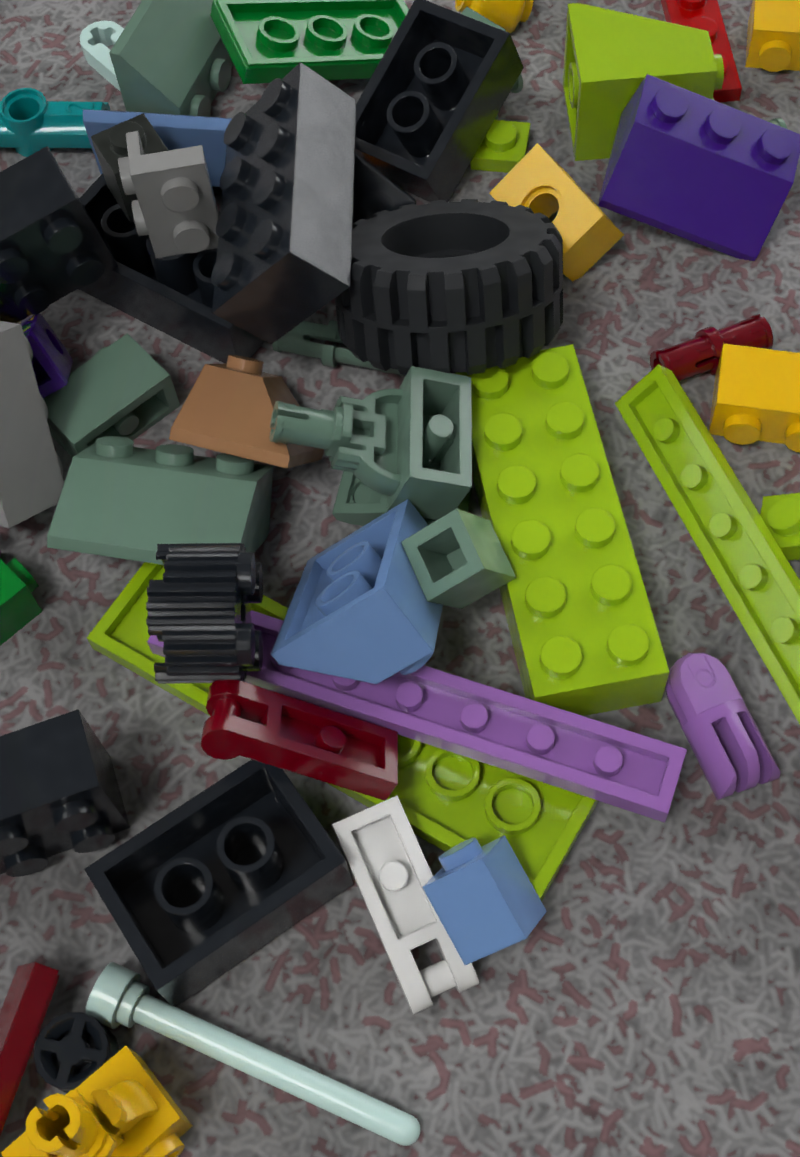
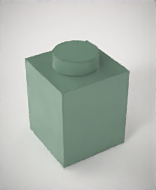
(458, 559)

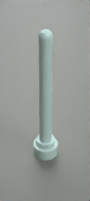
(124, 1000)

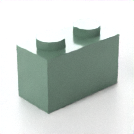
(110, 395)

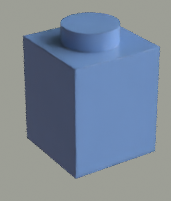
(483, 898)

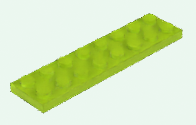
(440, 791)

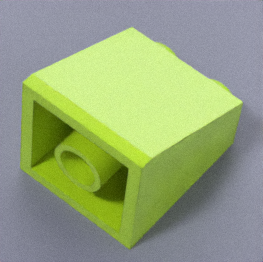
(609, 59)

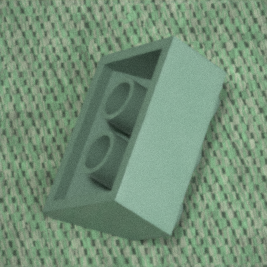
(171, 58)
(132, 498)

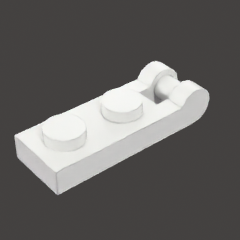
(391, 879)

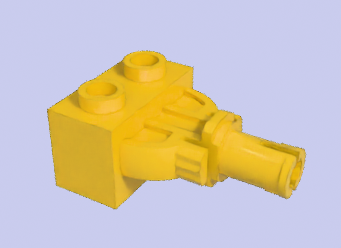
(110, 1114)

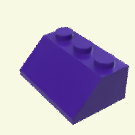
(699, 169)

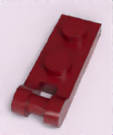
(299, 738)

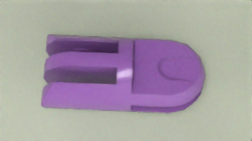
(718, 725)

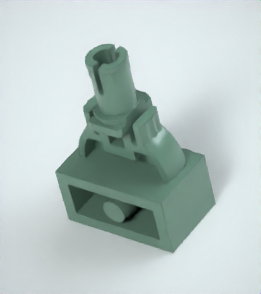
(395, 440)

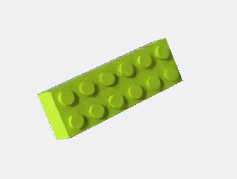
(548, 490)

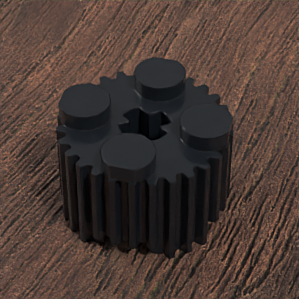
(206, 612)

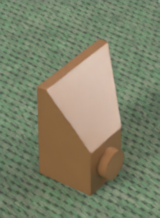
(233, 411)

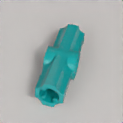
(33, 123)

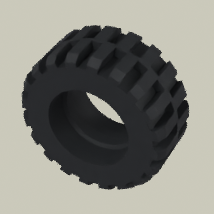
(452, 287)

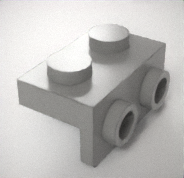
(173, 197)

